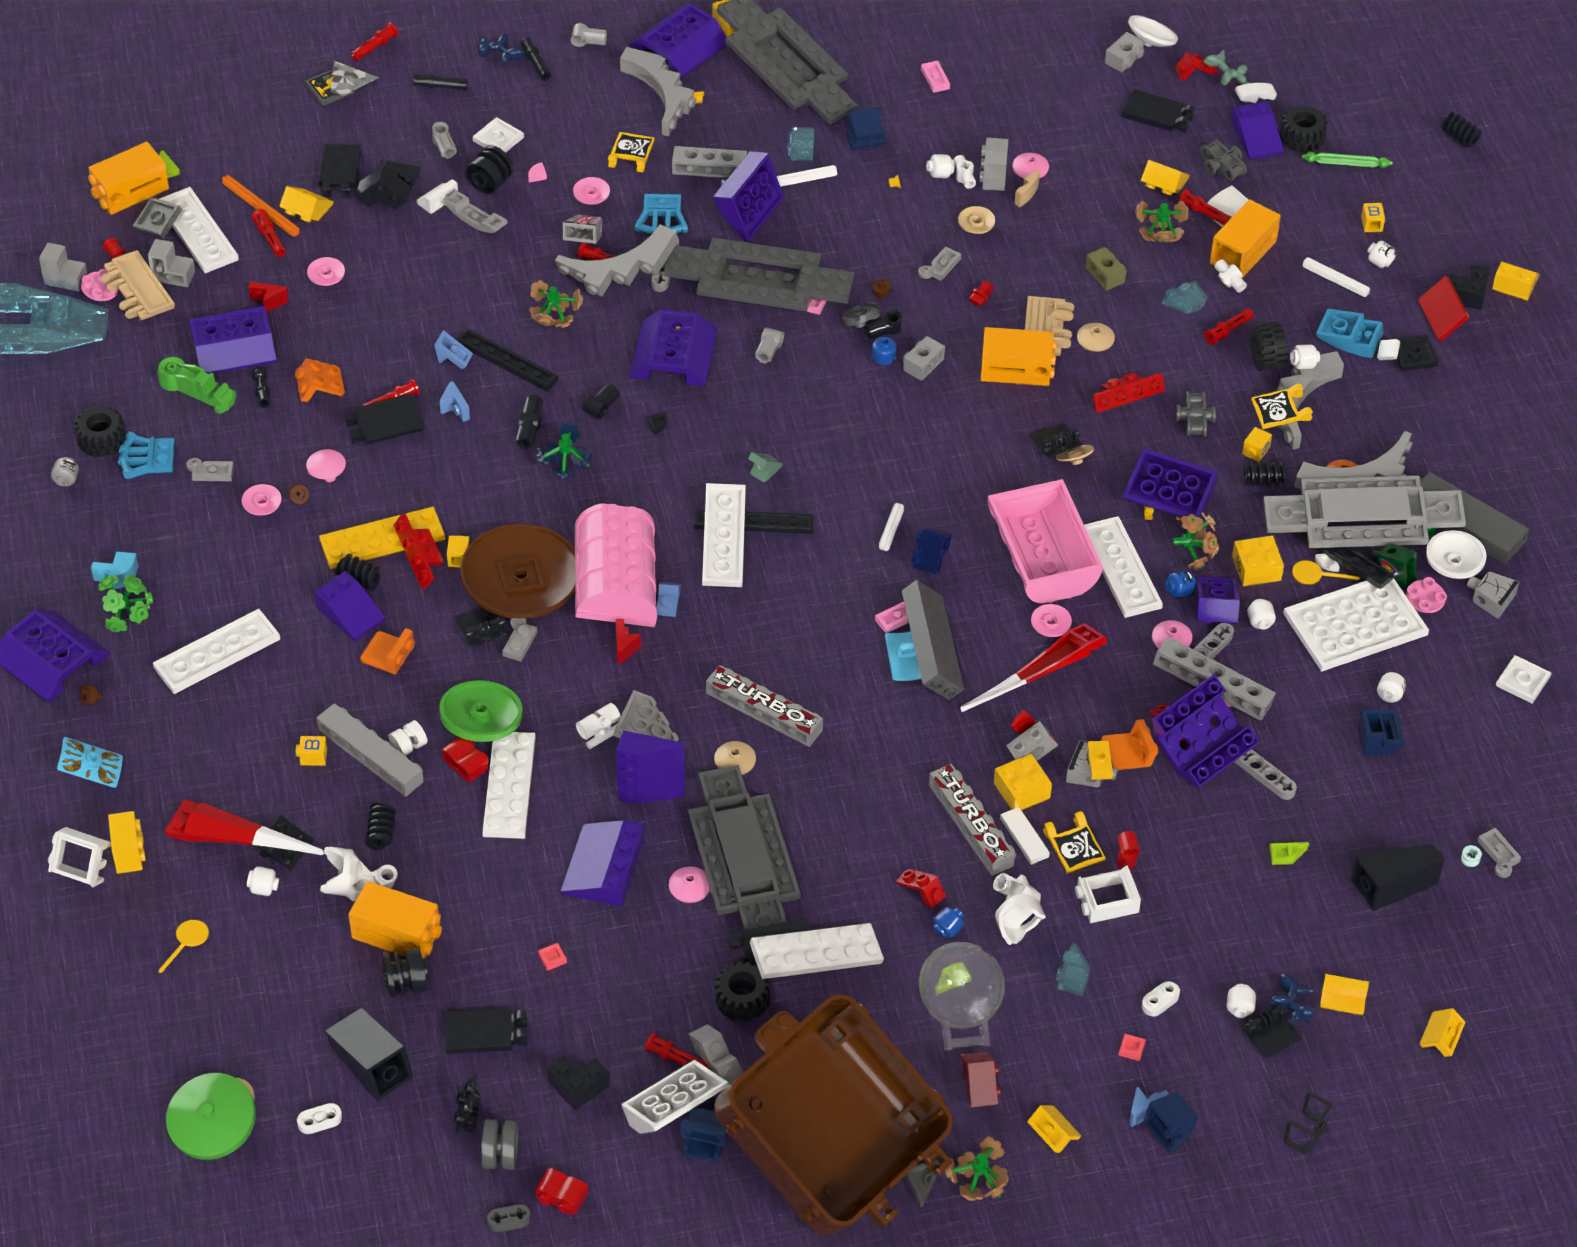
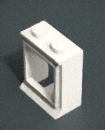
(85, 840)
(1113, 909)

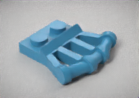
(661, 205)
(158, 451)

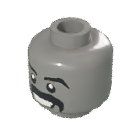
(65, 471)

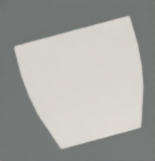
(1228, 201)

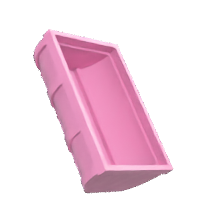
(1046, 541)
(615, 565)

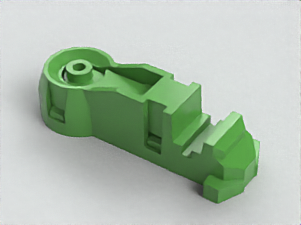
(193, 381)

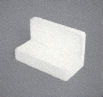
(434, 199)

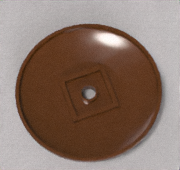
(513, 550)

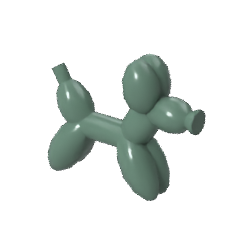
(1218, 60)

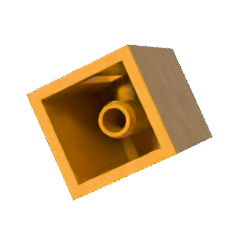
(128, 178)
(1246, 237)
(1018, 356)
(394, 920)

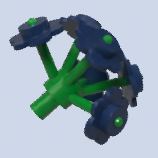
(555, 453)

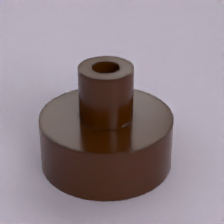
(881, 288)
(298, 494)
(89, 694)

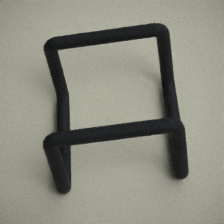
(1320, 1120)

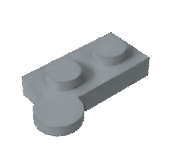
(940, 265)
(210, 470)
(520, 639)
(1500, 852)

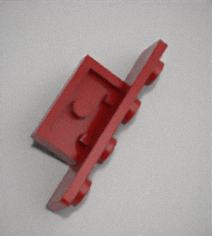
(1126, 390)
(419, 549)

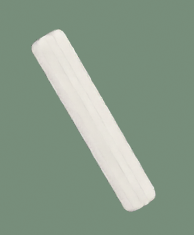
(891, 527)

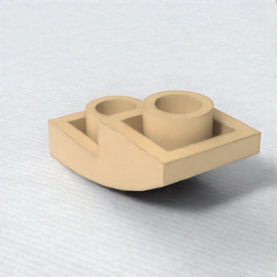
(1026, 192)

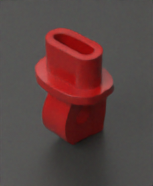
(981, 295)

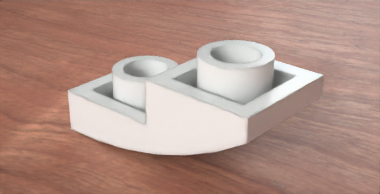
(1252, 91)

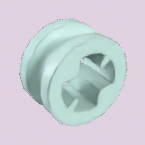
(1471, 862)

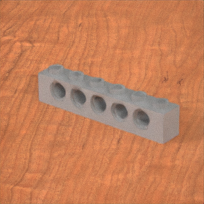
(1196, 668)

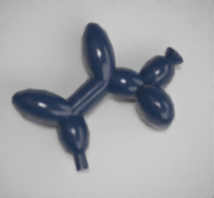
(507, 54)
(1289, 985)

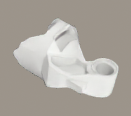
(353, 874)
(1020, 904)

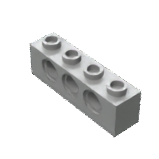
(706, 161)

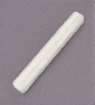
(807, 175)
(1336, 277)

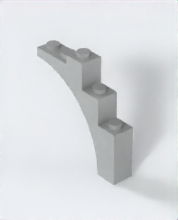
(654, 71)
(622, 269)
(1327, 369)
(1387, 465)
(713, 1050)

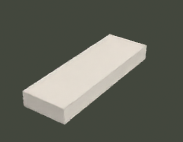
(1024, 835)

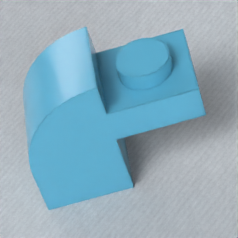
(123, 565)

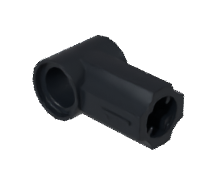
(890, 324)
(599, 404)

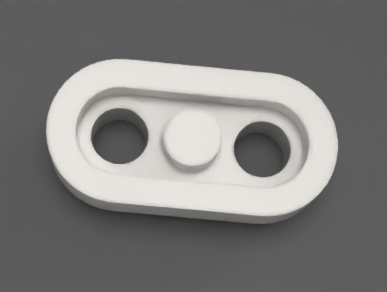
(1162, 998)
(318, 1118)

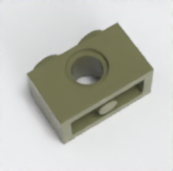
(1105, 268)

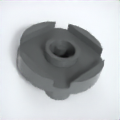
(858, 316)

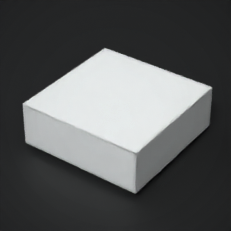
(1388, 349)

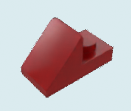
(270, 295)
(626, 643)

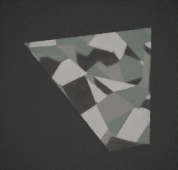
(347, 79)

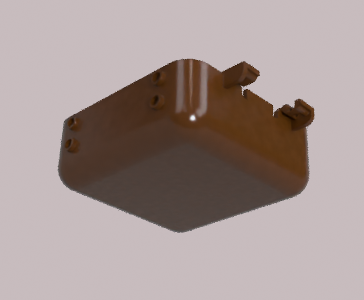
(834, 1114)

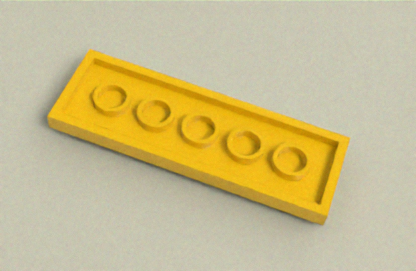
(376, 537)

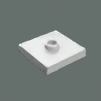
(498, 134)
(1523, 679)

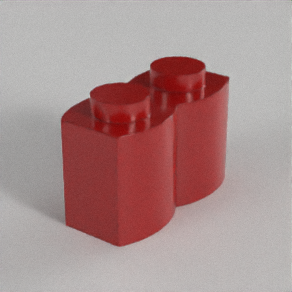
(465, 759)
(561, 1191)

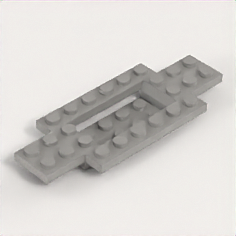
(1364, 500)

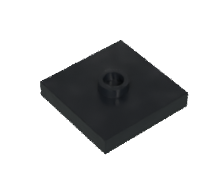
(1416, 353)

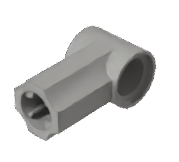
(582, 35)
(443, 140)
(770, 341)

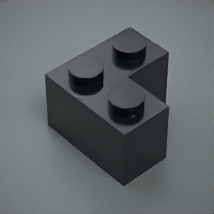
(383, 186)
(1472, 289)
(580, 1084)

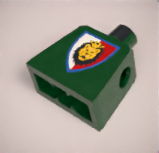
(1399, 562)

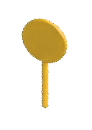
(1310, 573)
(188, 934)

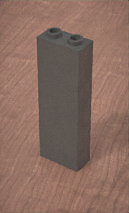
(1496, 531)
(932, 640)

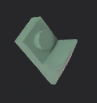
(764, 466)

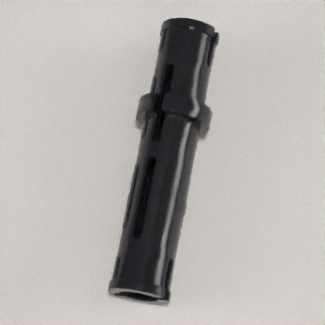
(532, 53)
(441, 82)

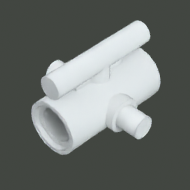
(599, 725)

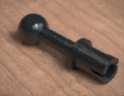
(261, 392)

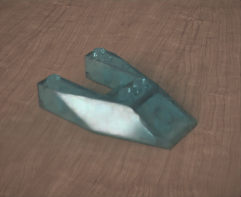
(55, 321)

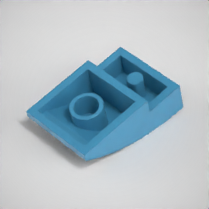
(1350, 332)

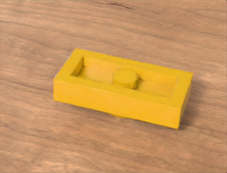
(1099, 760)

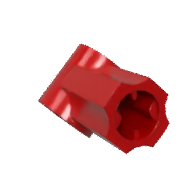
(1128, 850)

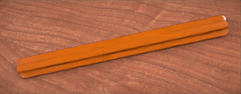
(259, 204)

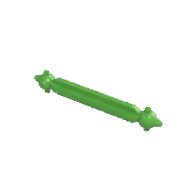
(1346, 159)

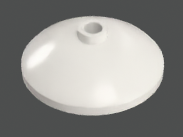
(1152, 32)
(1456, 554)

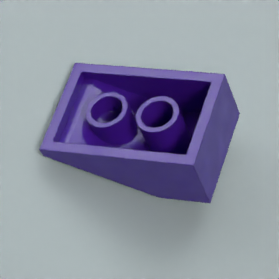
(1257, 130)
(1217, 599)
(348, 606)

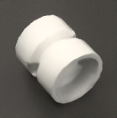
(410, 737)

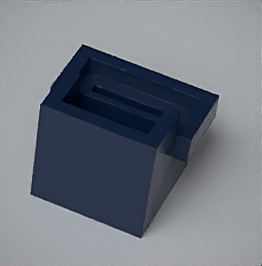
(865, 129)
(1380, 732)
(1171, 1120)
(703, 1135)

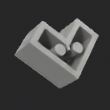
(994, 164)
(168, 267)
(60, 271)

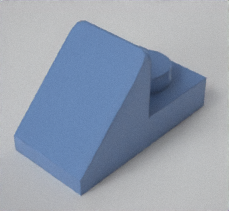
(450, 348)
(454, 401)
(668, 598)
(1141, 1104)

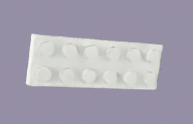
(200, 232)
(724, 535)
(1123, 568)
(216, 651)
(509, 786)
(816, 950)

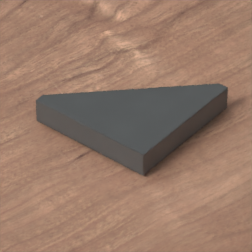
(921, 1181)

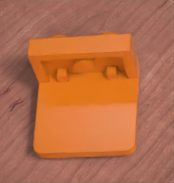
(318, 376)
(388, 651)
(1132, 748)

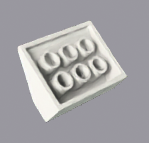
(672, 1097)

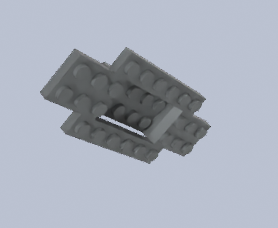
(779, 66)
(755, 284)
(751, 848)

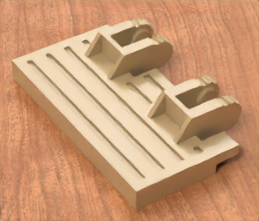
(136, 279)
(1048, 316)

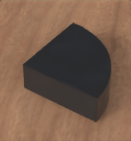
(657, 422)

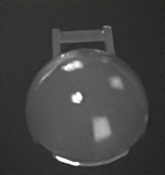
(961, 990)

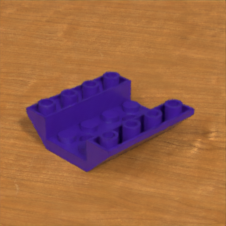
(689, 41)
(233, 343)
(690, 345)
(36, 658)
(1208, 748)

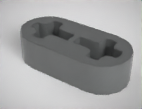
(508, 1218)

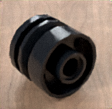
(489, 169)
(405, 971)

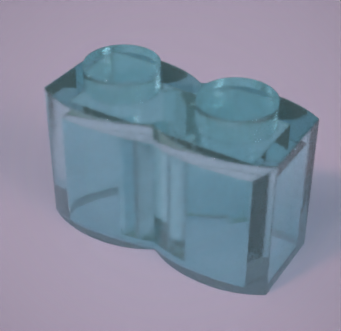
(801, 143)

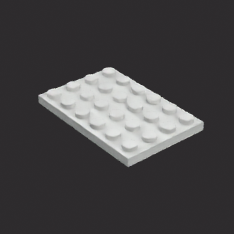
(1355, 623)

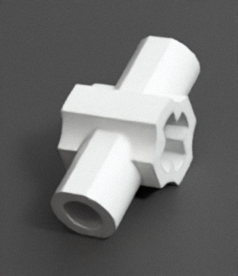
(964, 171)
(1230, 275)

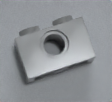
(1124, 52)
(923, 358)
(1034, 741)

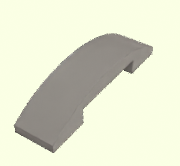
(472, 215)

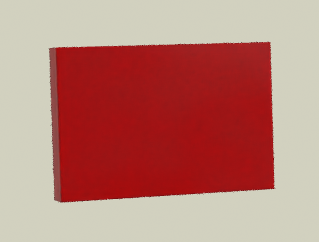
(1443, 308)

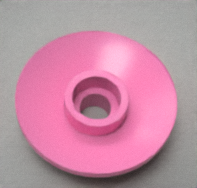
(1029, 163)
(591, 190)
(326, 271)
(261, 499)
(1051, 620)
(1172, 629)
(686, 890)

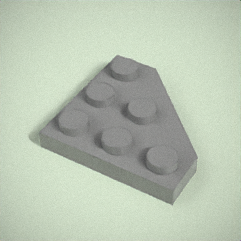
(644, 718)

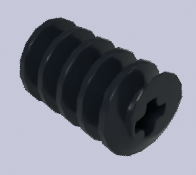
(1461, 130)
(1264, 473)
(363, 573)
(380, 826)

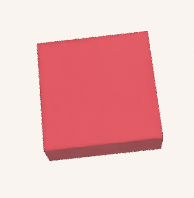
(552, 956)
(1132, 1047)

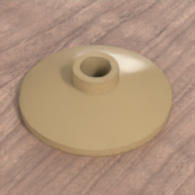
(976, 220)
(1095, 337)
(1076, 454)
(745, 756)

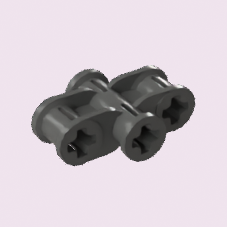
(1224, 160)
(1195, 413)

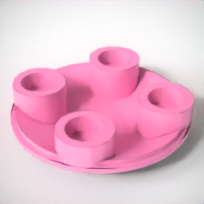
(95, 288)
(326, 464)
(1426, 595)

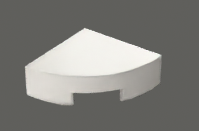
(1326, 562)

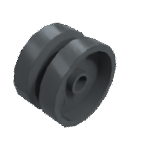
(498, 1144)

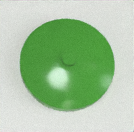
(480, 711)
(211, 1116)

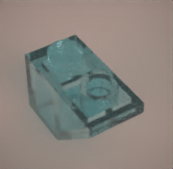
(1185, 298)
(1075, 972)

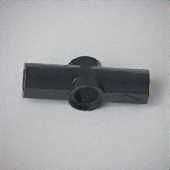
(529, 421)

